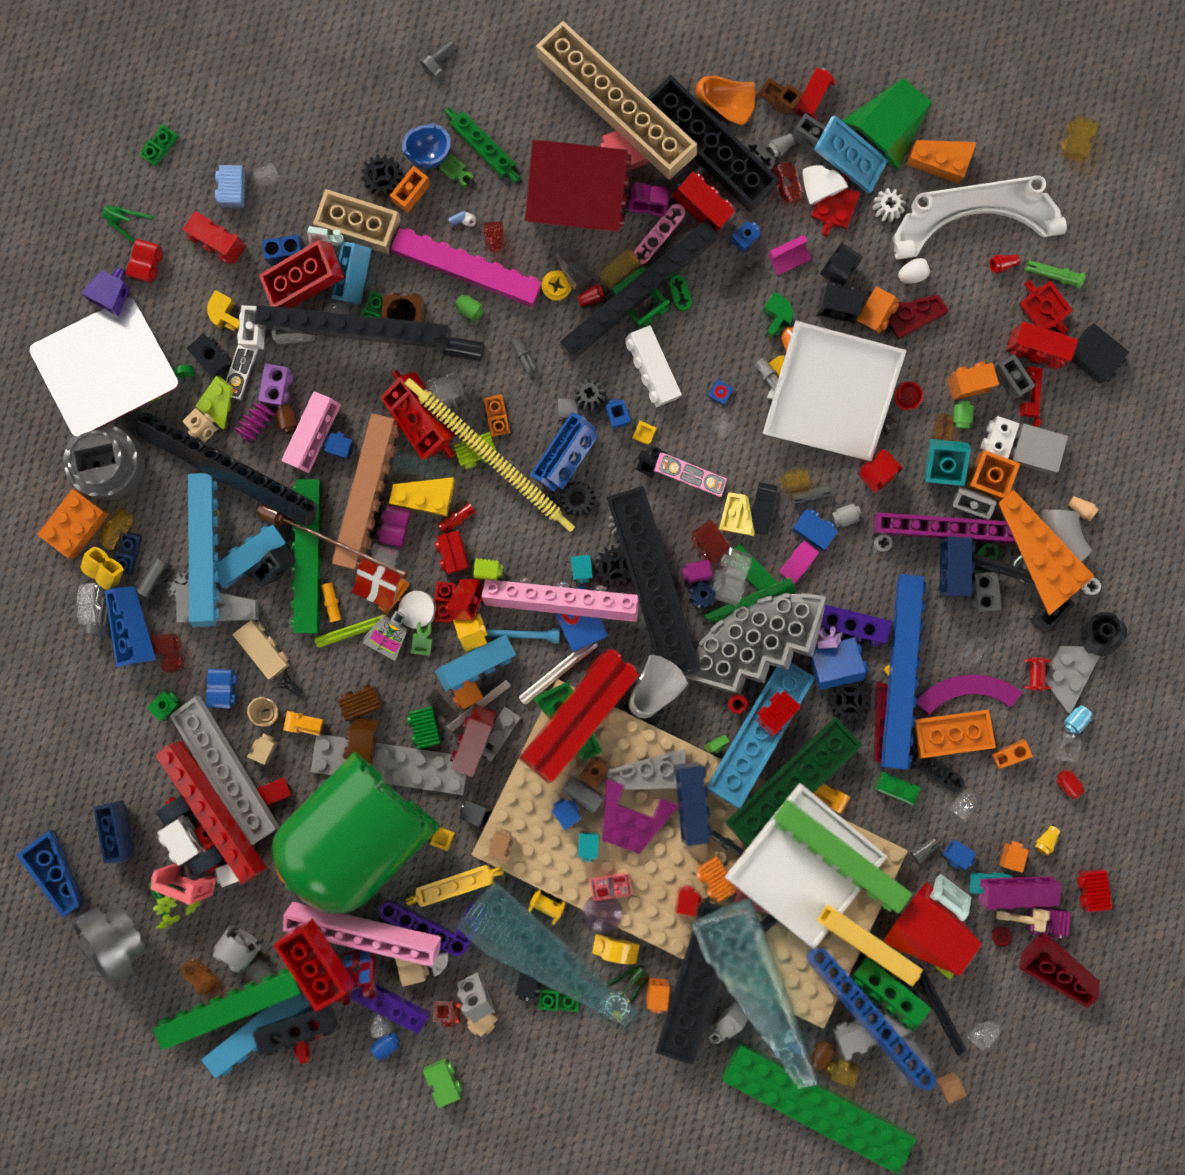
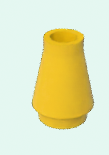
(1047, 841)

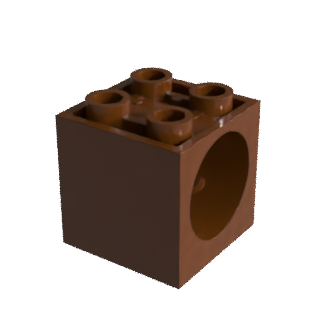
(394, 301)

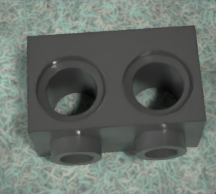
(991, 592)

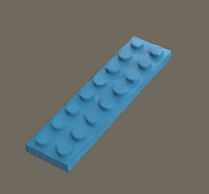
(752, 743)

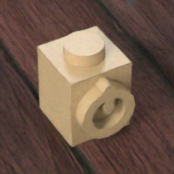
(483, 1025)

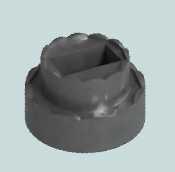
(103, 446)
(109, 943)

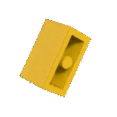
(471, 632)

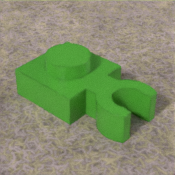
(455, 169)
(422, 641)
(716, 744)

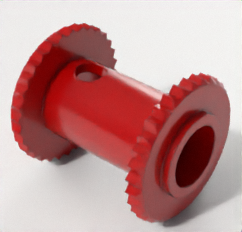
(1037, 674)

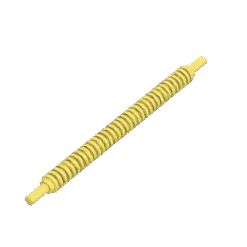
(555, 514)

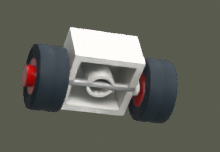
(182, 840)

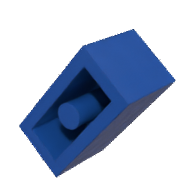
(815, 529)

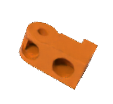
(1012, 754)

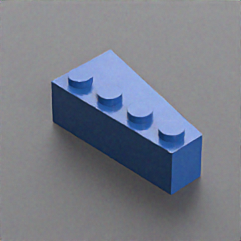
(128, 627)

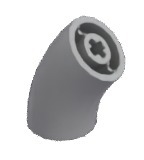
(1067, 528)

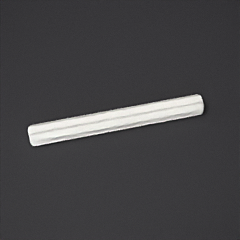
(555, 673)

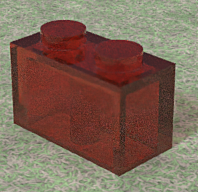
(710, 541)

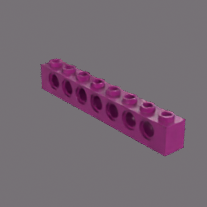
(942, 527)

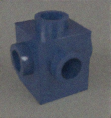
(697, 600)

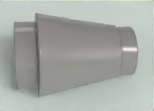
(780, 145)

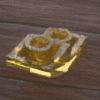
(619, 268)
(117, 524)

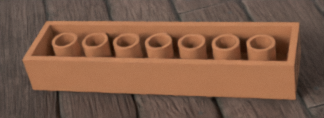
(366, 490)

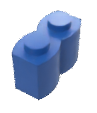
(221, 688)

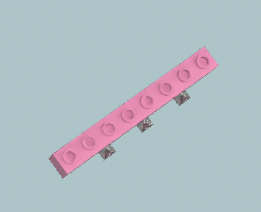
(561, 599)

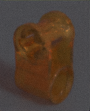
(200, 977)

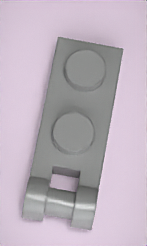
(500, 731)

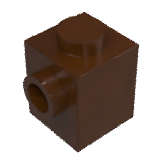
(594, 771)

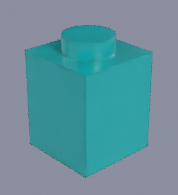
(581, 568)
(588, 846)

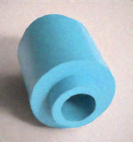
(1078, 720)

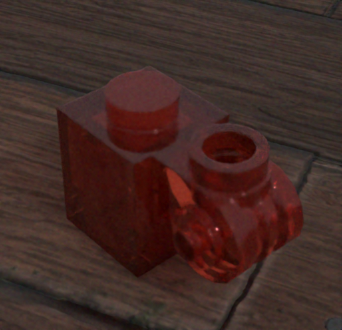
(494, 236)
(169, 647)

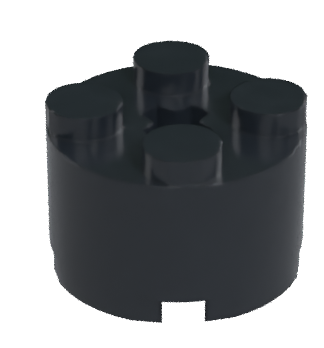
(841, 265)
(1103, 634)

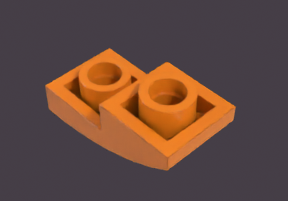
(496, 415)

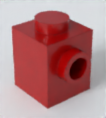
(687, 900)

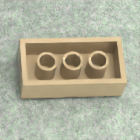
(358, 221)

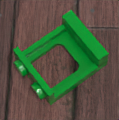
(648, 319)

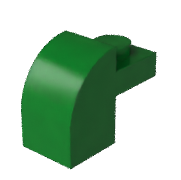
(781, 311)

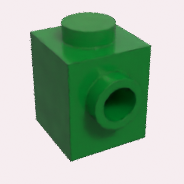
(164, 705)

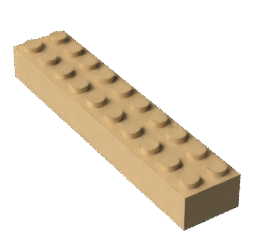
(616, 100)

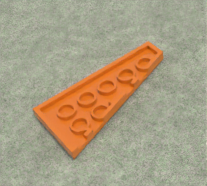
(1049, 561)

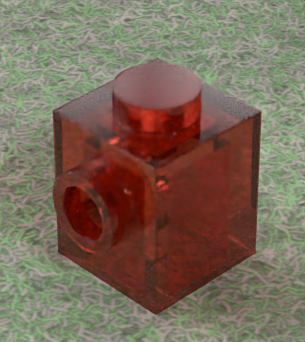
(446, 1013)

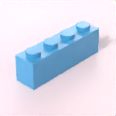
(244, 558)
(475, 663)

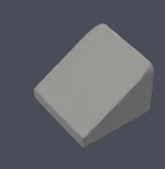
(566, 406)

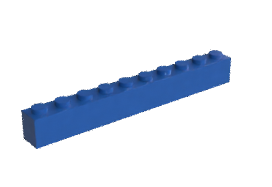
(902, 672)

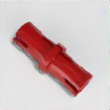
(456, 518)

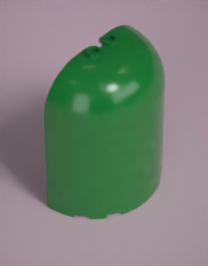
(348, 839)

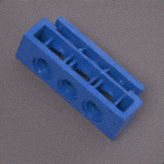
(562, 452)

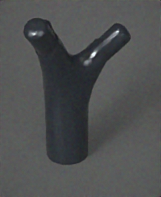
(288, 684)

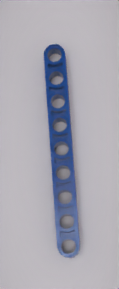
(879, 1022)

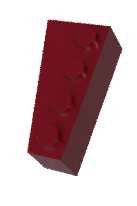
(1059, 970)

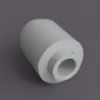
(846, 515)

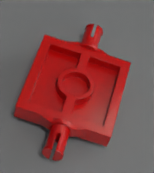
(836, 209)
(1045, 306)

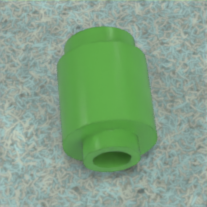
(469, 307)
(963, 415)

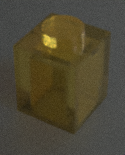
(795, 480)

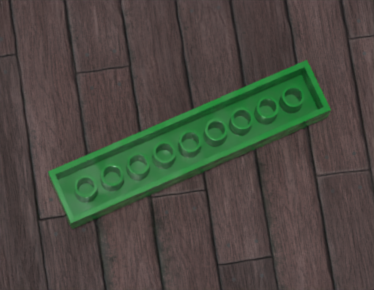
(819, 1108)

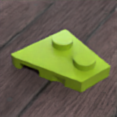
(217, 401)

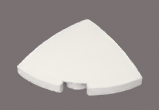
(822, 183)

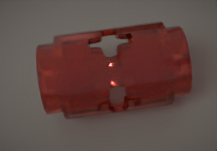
(794, 192)

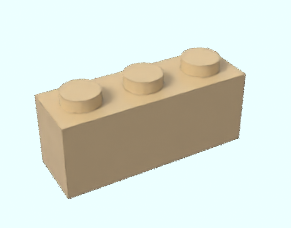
(262, 649)

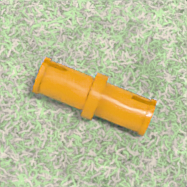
(331, 602)

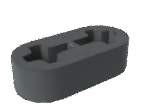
(762, 153)

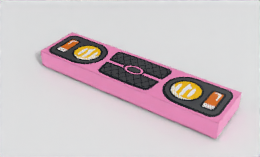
(690, 474)

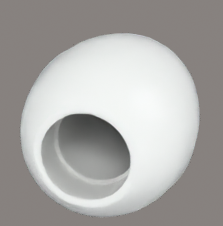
(914, 271)

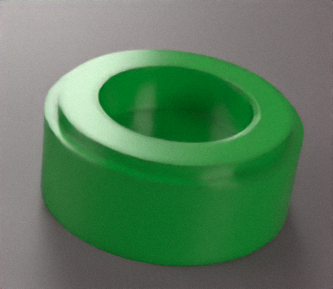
(184, 371)

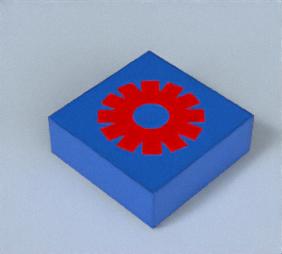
(720, 392)

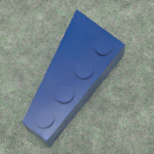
(52, 872)

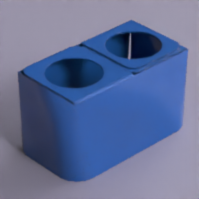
(277, 258)

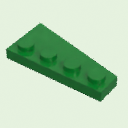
(549, 704)

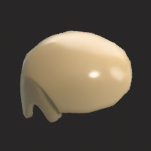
(261, 718)

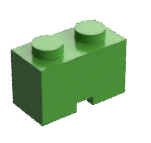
(444, 1083)

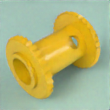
(546, 906)

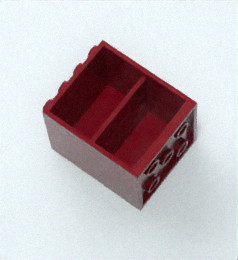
(577, 185)

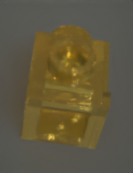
(843, 1073)

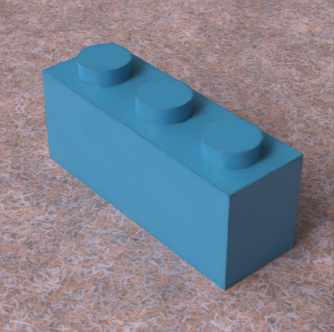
(354, 265)

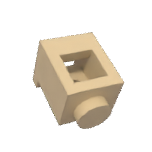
(263, 749)

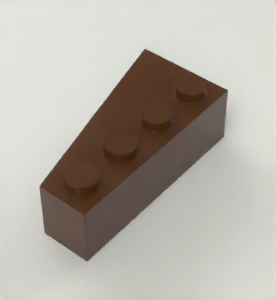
(362, 739)

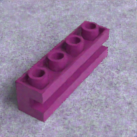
(1020, 892)

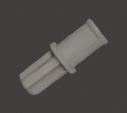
(767, 372)

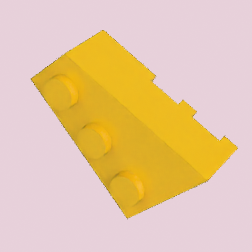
(424, 496)

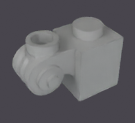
(729, 1023)

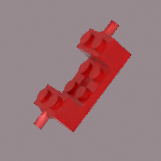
(426, 433)

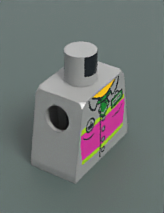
(387, 635)

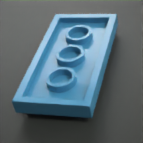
(851, 154)

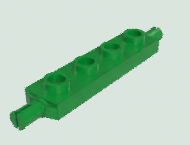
(482, 145)

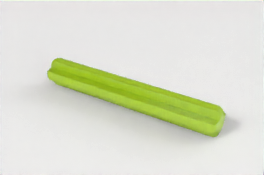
(346, 632)

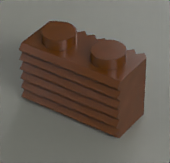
(360, 703)

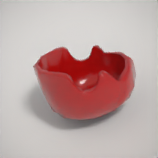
(911, 391)

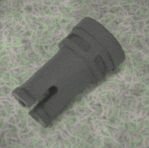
(924, 850)

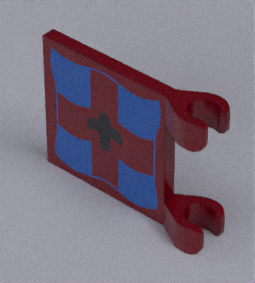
(361, 968)

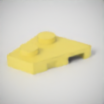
(737, 515)

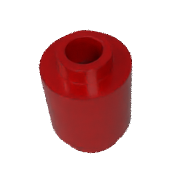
(1070, 784)

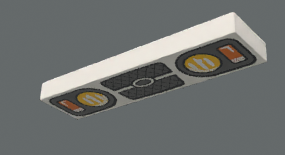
(240, 370)

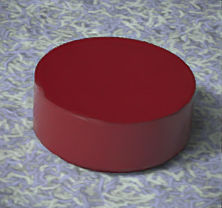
(1001, 936)

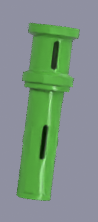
(1063, 275)

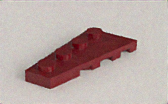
(880, 708)

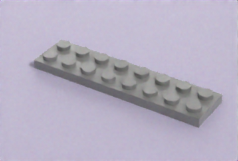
(396, 763)
(224, 769)

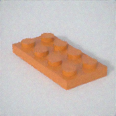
(954, 734)

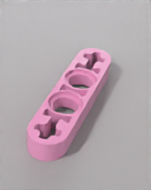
(657, 234)

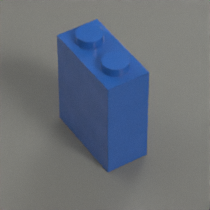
(838, 664)

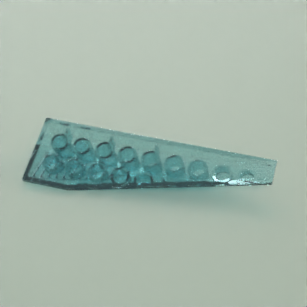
(522, 941)
(743, 960)

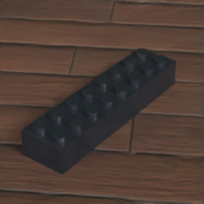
(717, 147)

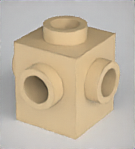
(203, 427)

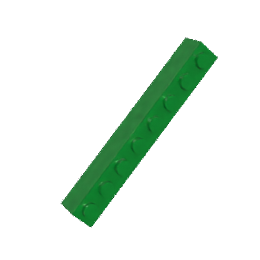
(307, 565)
(226, 1009)

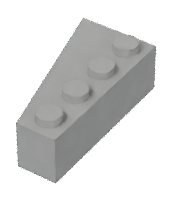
(854, 1038)

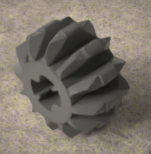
(581, 396)

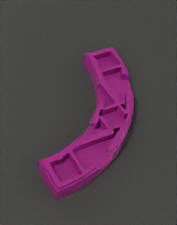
(965, 685)

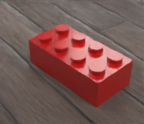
(302, 275)
(314, 965)

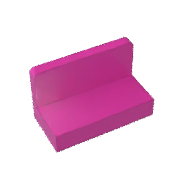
(790, 255)

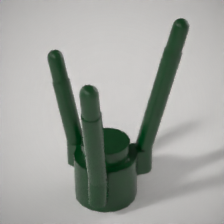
(637, 977)

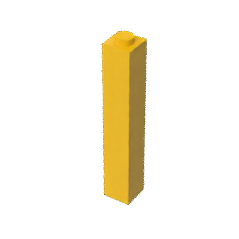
(869, 945)

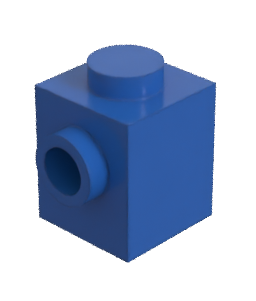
(338, 445)
(566, 812)
(959, 855)

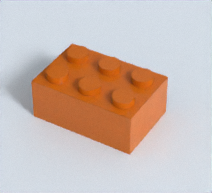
(73, 524)

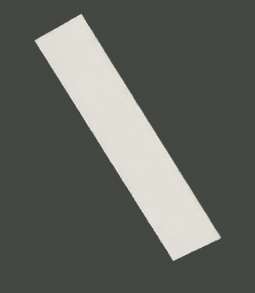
(487, 699)

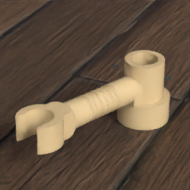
(1039, 918)

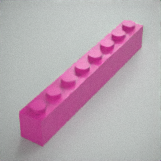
(466, 267)

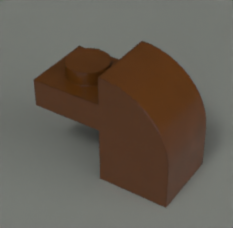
(781, 98)

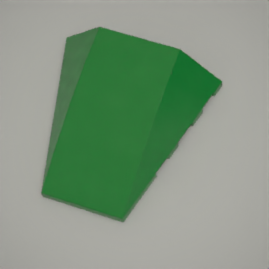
(891, 119)

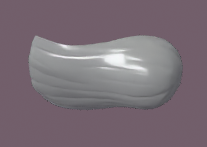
(656, 687)

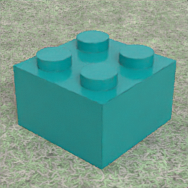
(947, 462)

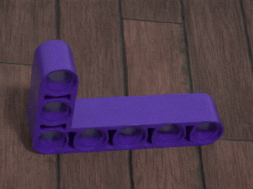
(434, 928)

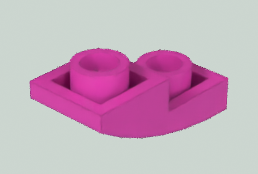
(799, 561)

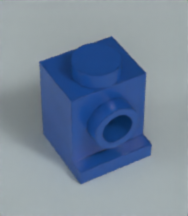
(741, 240)
(617, 405)

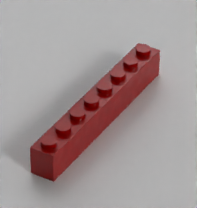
(211, 812)

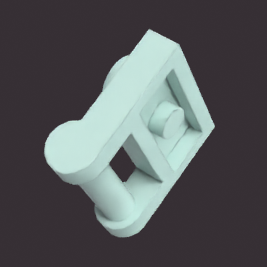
(951, 897)

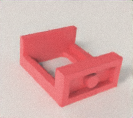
(195, 890)

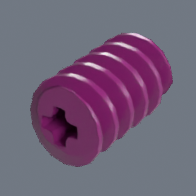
(254, 422)

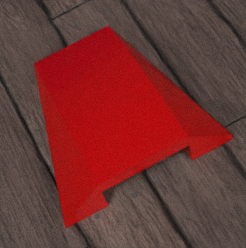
(933, 934)

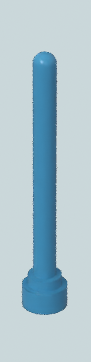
(552, 635)

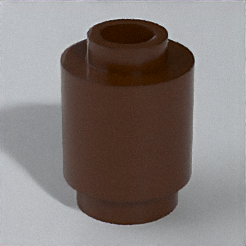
(286, 419)
(822, 1055)

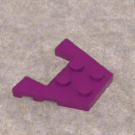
(629, 827)

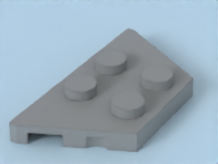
(1069, 674)

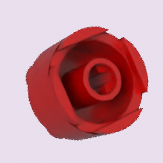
(881, 471)

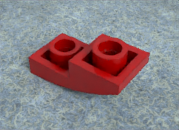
(443, 595)
(274, 791)

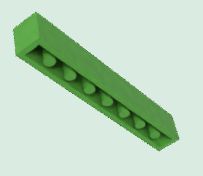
(842, 856)

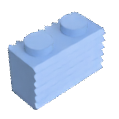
(230, 186)

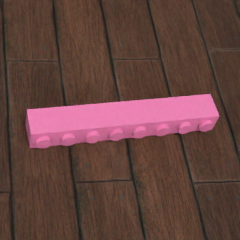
(367, 934)

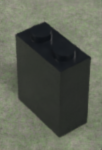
(1098, 354)

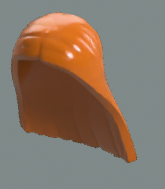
(727, 97)

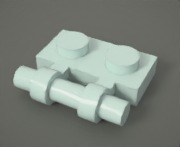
(322, 234)

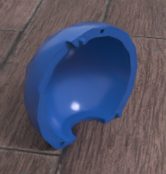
(427, 146)

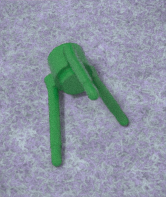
(115, 215)

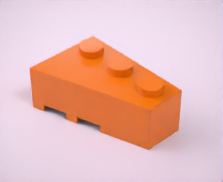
(942, 158)

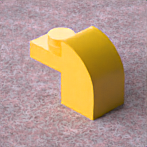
(219, 311)
(615, 950)

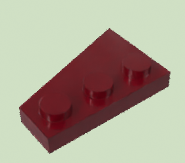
(916, 314)

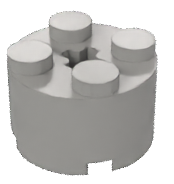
(236, 948)

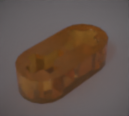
(938, 431)

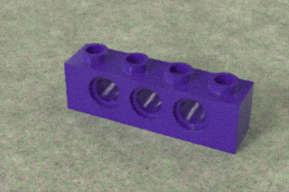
(880, 626)
(393, 1007)

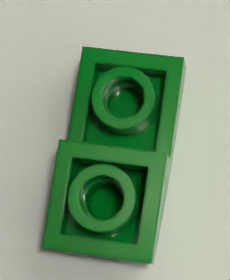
(156, 149)
(374, 305)
(553, 1001)

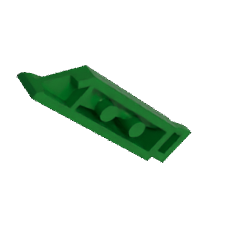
(783, 587)

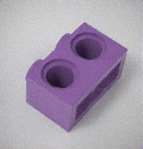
(269, 385)

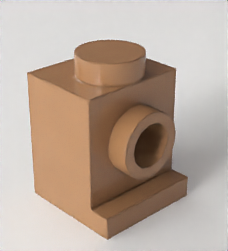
(501, 844)

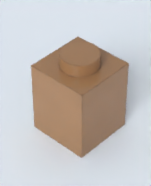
(951, 1088)

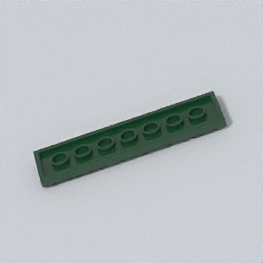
(809, 767)

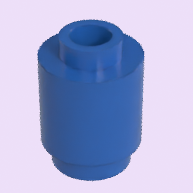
(385, 1046)

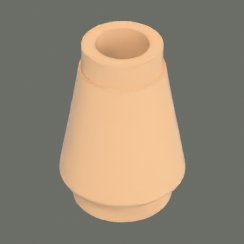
(1086, 509)

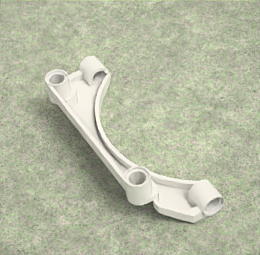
(1008, 198)

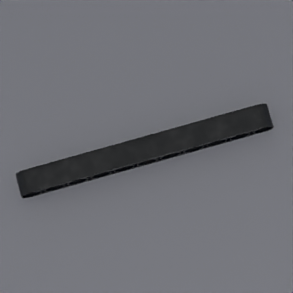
(226, 469)

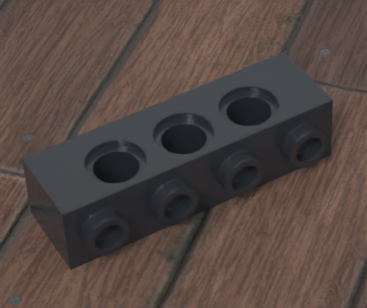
(268, 1045)

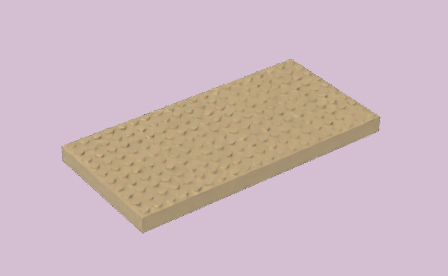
(549, 859)

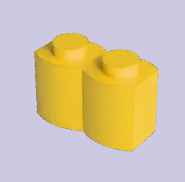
(101, 568)

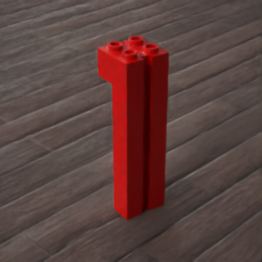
(579, 715)

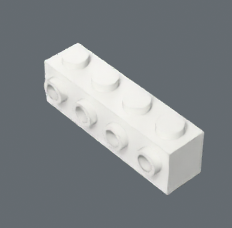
(652, 366)

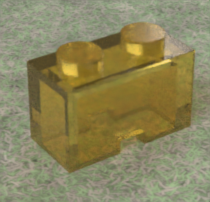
(1077, 143)

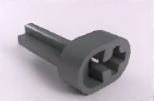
(430, 63)
(102, 628)

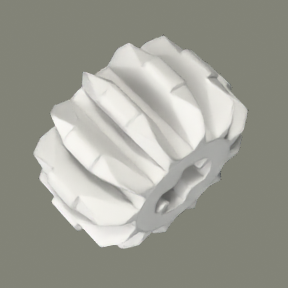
(885, 210)

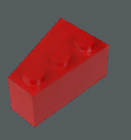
(214, 238)

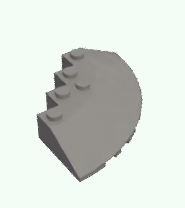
(759, 637)

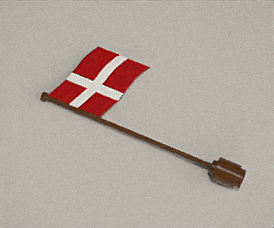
(374, 578)

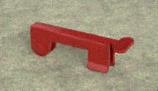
(1032, 409)

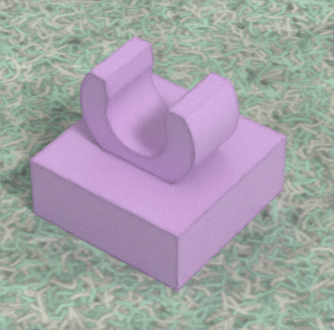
(828, 640)

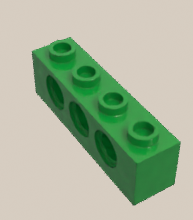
(901, 996)

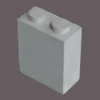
(1038, 449)

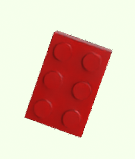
(703, 201)
(1041, 345)

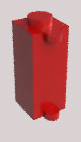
(814, 93)

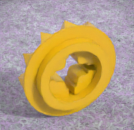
(552, 277)

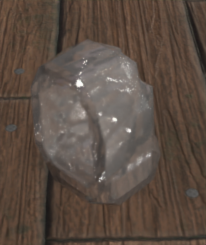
(964, 804)
(379, 1025)
(984, 1034)

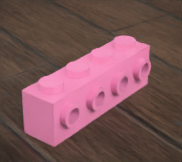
(311, 432)

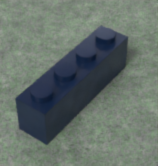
(692, 803)

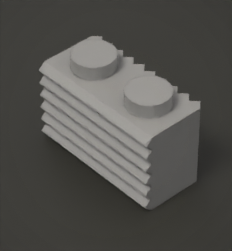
(974, 502)

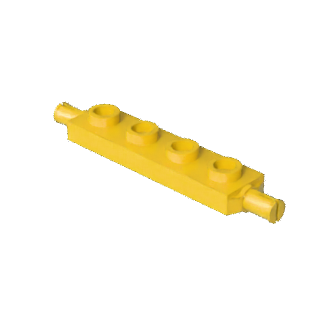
(454, 885)

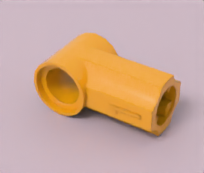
(300, 723)
(833, 798)

